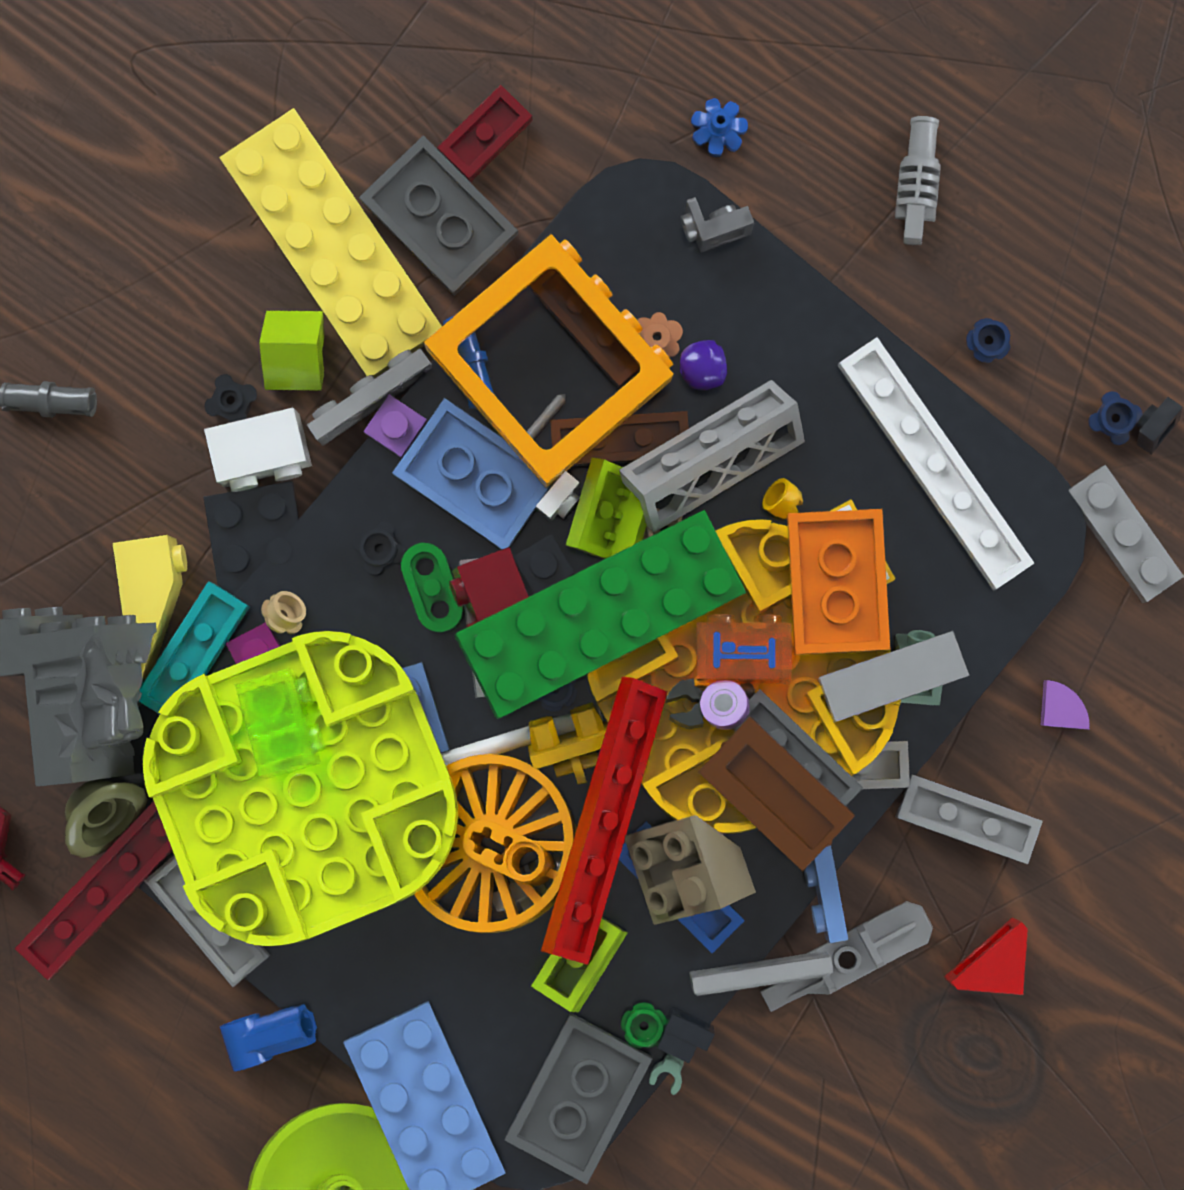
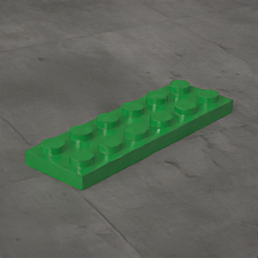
(599, 614)

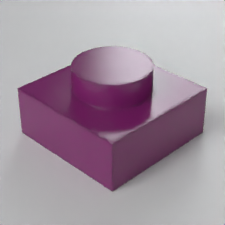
(253, 643)

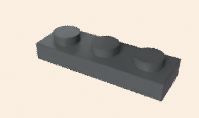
(802, 747)

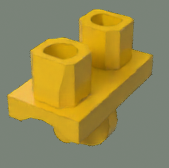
(550, 748)

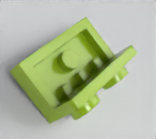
(606, 514)

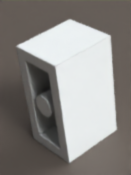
(258, 449)

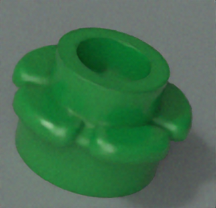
(643, 1038)

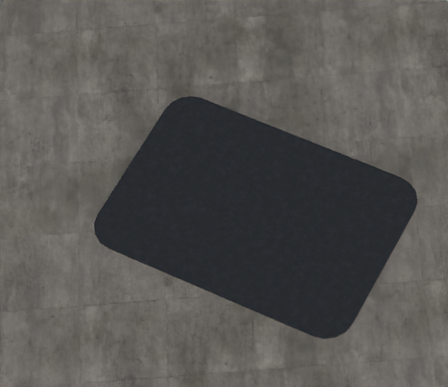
(774, 324)

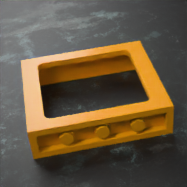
(653, 361)

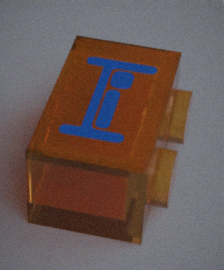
(744, 651)

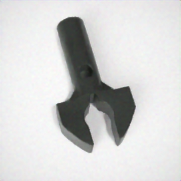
(688, 690)

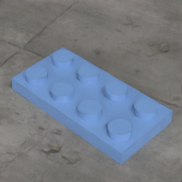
(424, 1103)

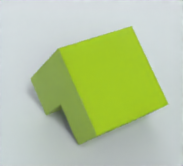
(292, 350)

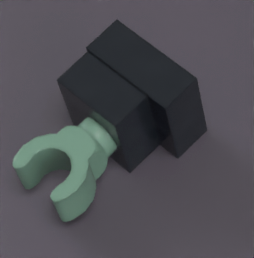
(679, 1040)

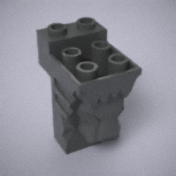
(78, 689)

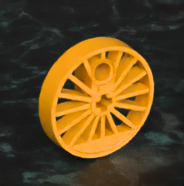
(504, 829)

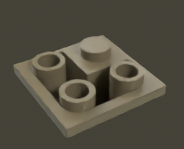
(687, 869)

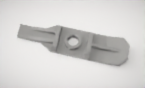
(873, 945)

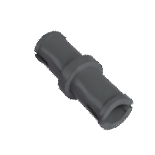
(48, 399)

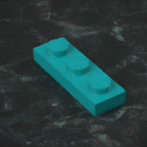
(194, 644)

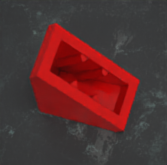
(996, 963)

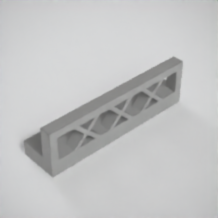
(713, 447)

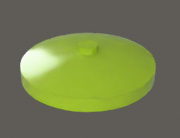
(328, 1150)

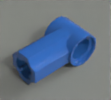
(257, 1038)

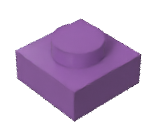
(395, 426)

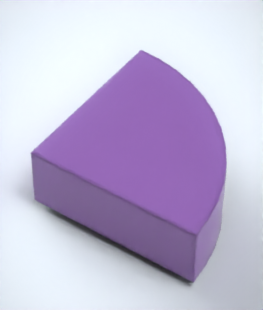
(1062, 707)

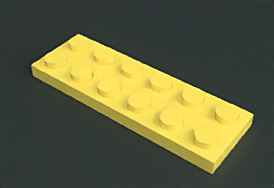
(331, 243)

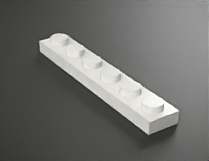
(935, 464)

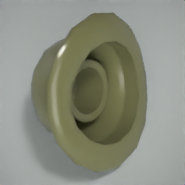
(100, 814)

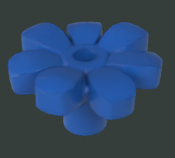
(719, 127)

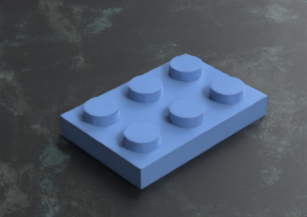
(472, 475)

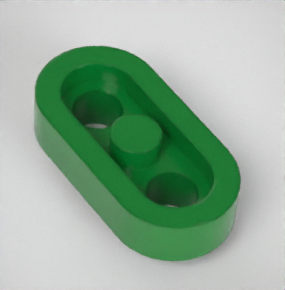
(431, 588)

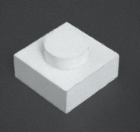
(560, 498)

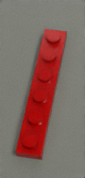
(604, 820)

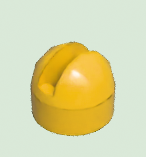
(782, 498)

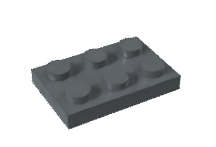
(438, 215)
(578, 1098)

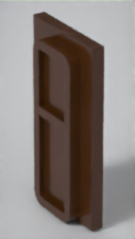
(776, 793)

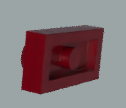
(485, 133)

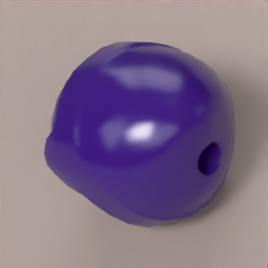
(703, 365)

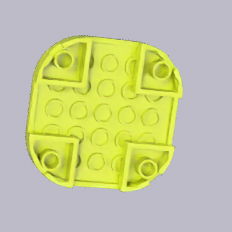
(319, 842)

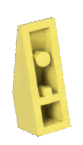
(150, 584)

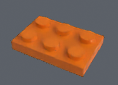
(838, 582)

